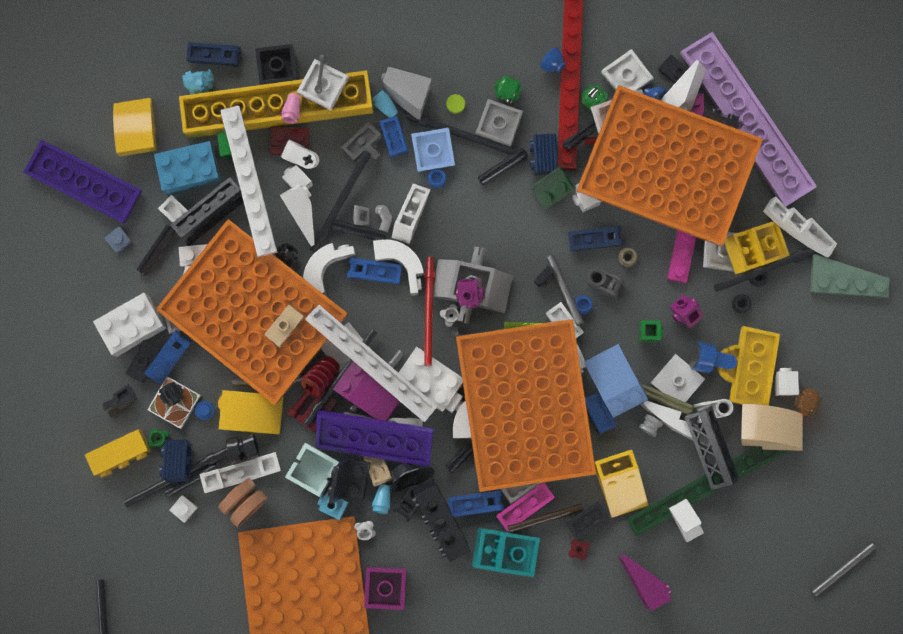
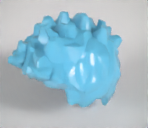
(198, 82)

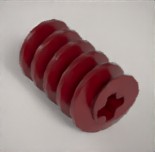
(320, 376)

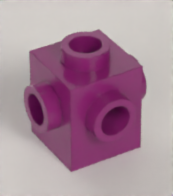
(470, 292)
(686, 311)

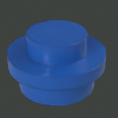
(583, 304)
(204, 410)

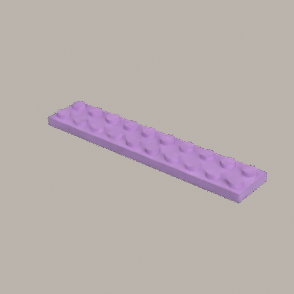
(733, 95)

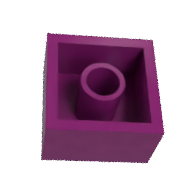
(385, 588)

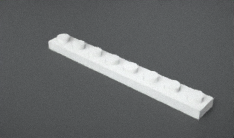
(248, 181)
(371, 363)

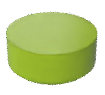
(455, 104)

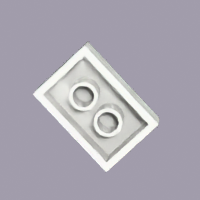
(130, 324)
(434, 382)

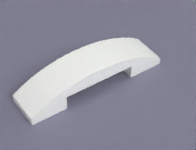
(239, 472)

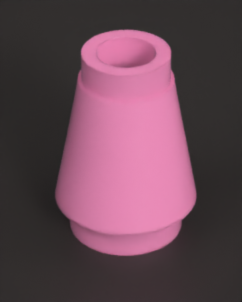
(291, 109)

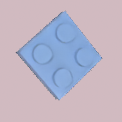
(433, 149)

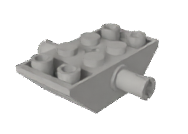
(495, 282)

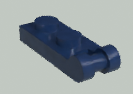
(213, 54)
(594, 238)

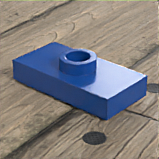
(393, 136)
(599, 413)

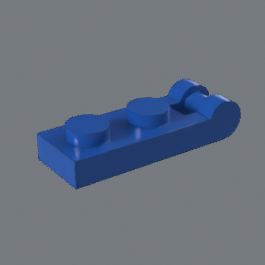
(375, 271)
(167, 357)
(475, 503)

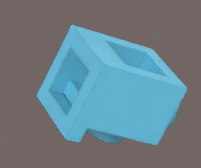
(339, 509)

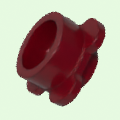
(575, 545)

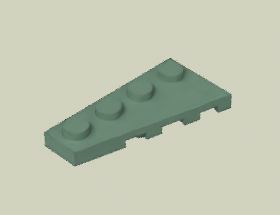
(842, 279)

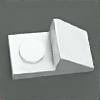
(686, 520)

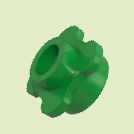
(154, 433)

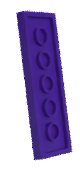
(82, 181)
(374, 438)

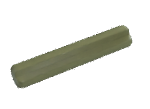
(668, 400)

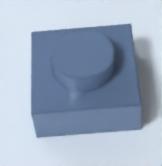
(118, 239)

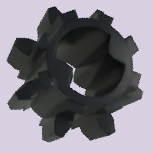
(287, 254)
(171, 394)

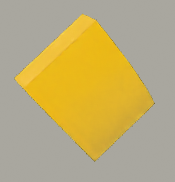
(134, 127)
(756, 247)
(249, 413)

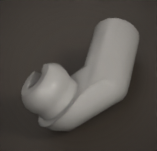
(386, 217)

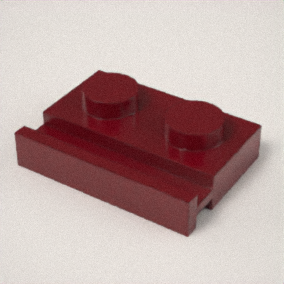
(281, 135)

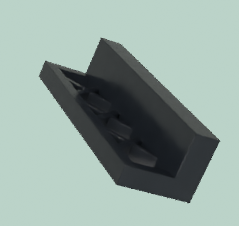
(208, 210)
(718, 446)

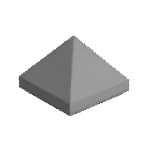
(361, 216)

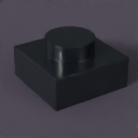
(545, 276)

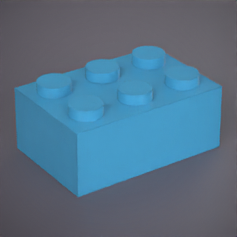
(187, 168)

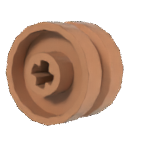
(241, 500)

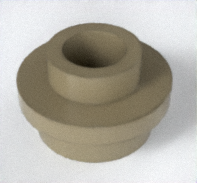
(627, 251)

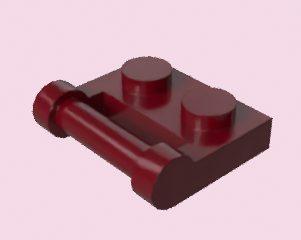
(301, 401)

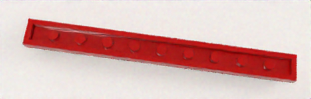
(570, 81)

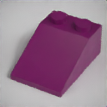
(366, 393)
(649, 588)

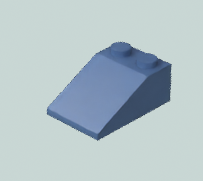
(616, 380)

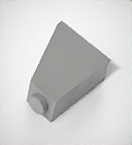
(407, 89)

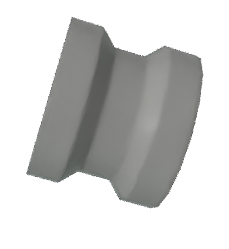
(650, 425)

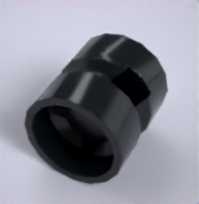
(242, 448)

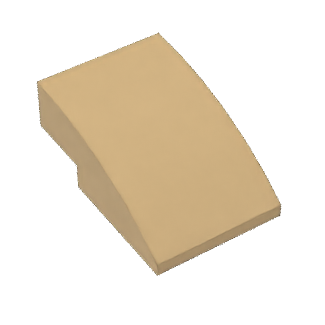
(771, 427)

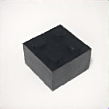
(276, 64)

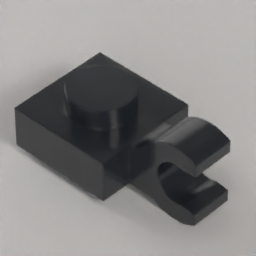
(121, 399)

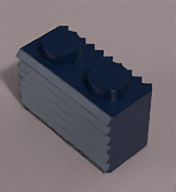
(544, 153)
(176, 461)

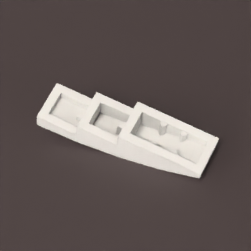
(797, 226)
(671, 419)

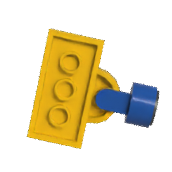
(745, 365)

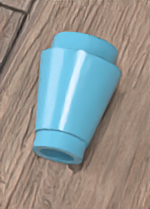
(384, 104)
(381, 502)

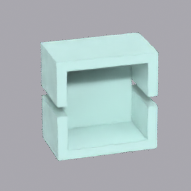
(312, 470)

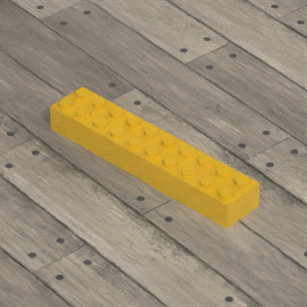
(263, 105)

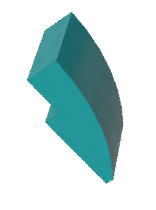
(505, 552)

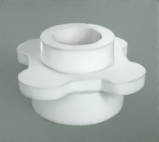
(445, 314)
(365, 530)

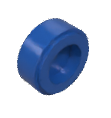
(437, 178)

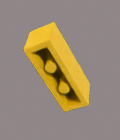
(118, 453)

